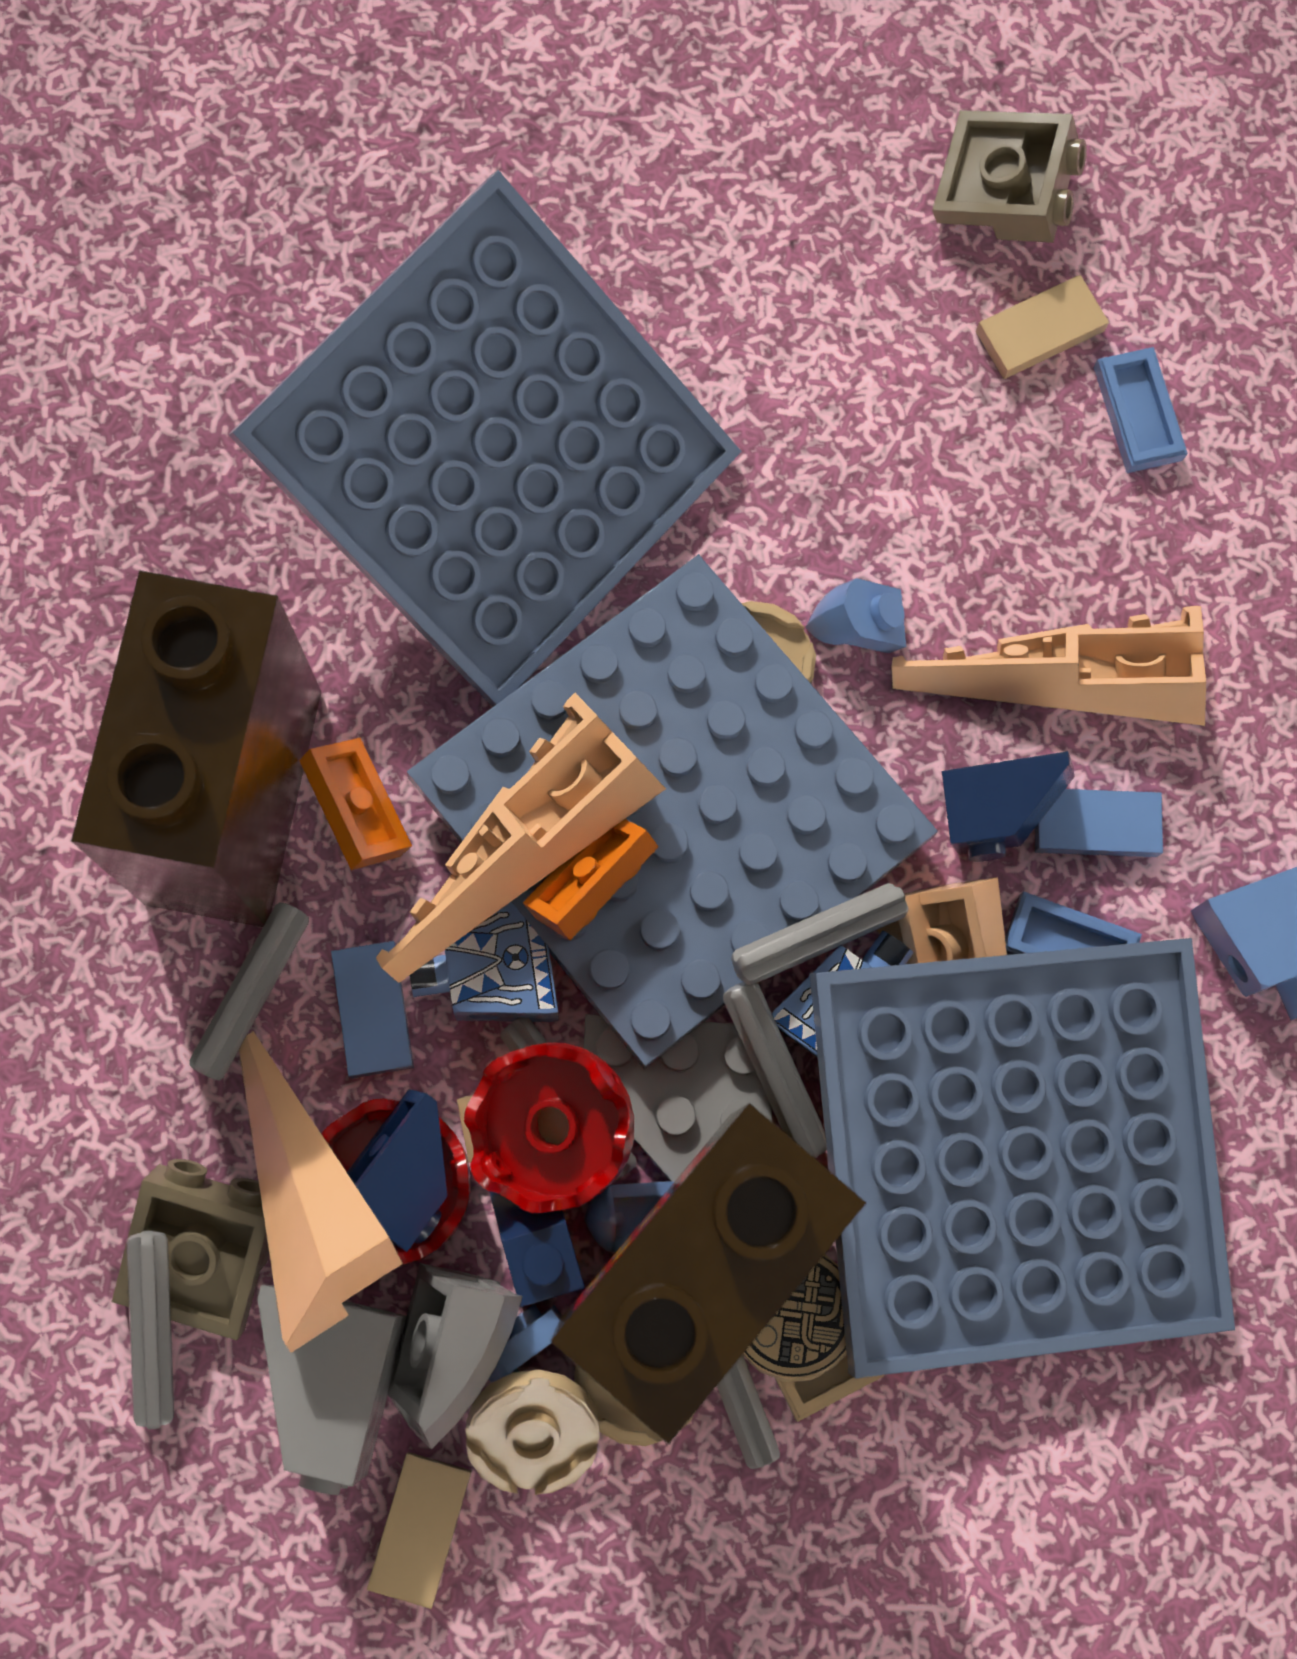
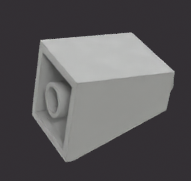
(331, 1392)

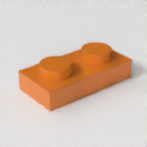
(355, 803)
(590, 878)

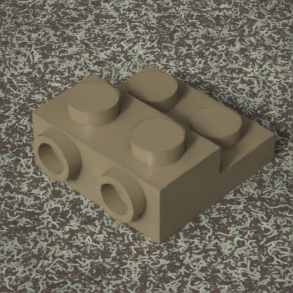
(1011, 173)
(212, 1244)

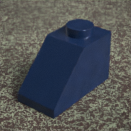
(1002, 802)
(404, 1171)
(537, 1251)

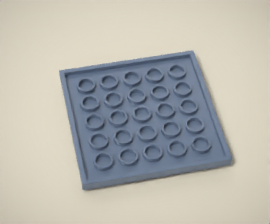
(488, 440)
(760, 815)
(1021, 1155)

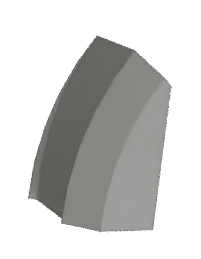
(449, 1347)

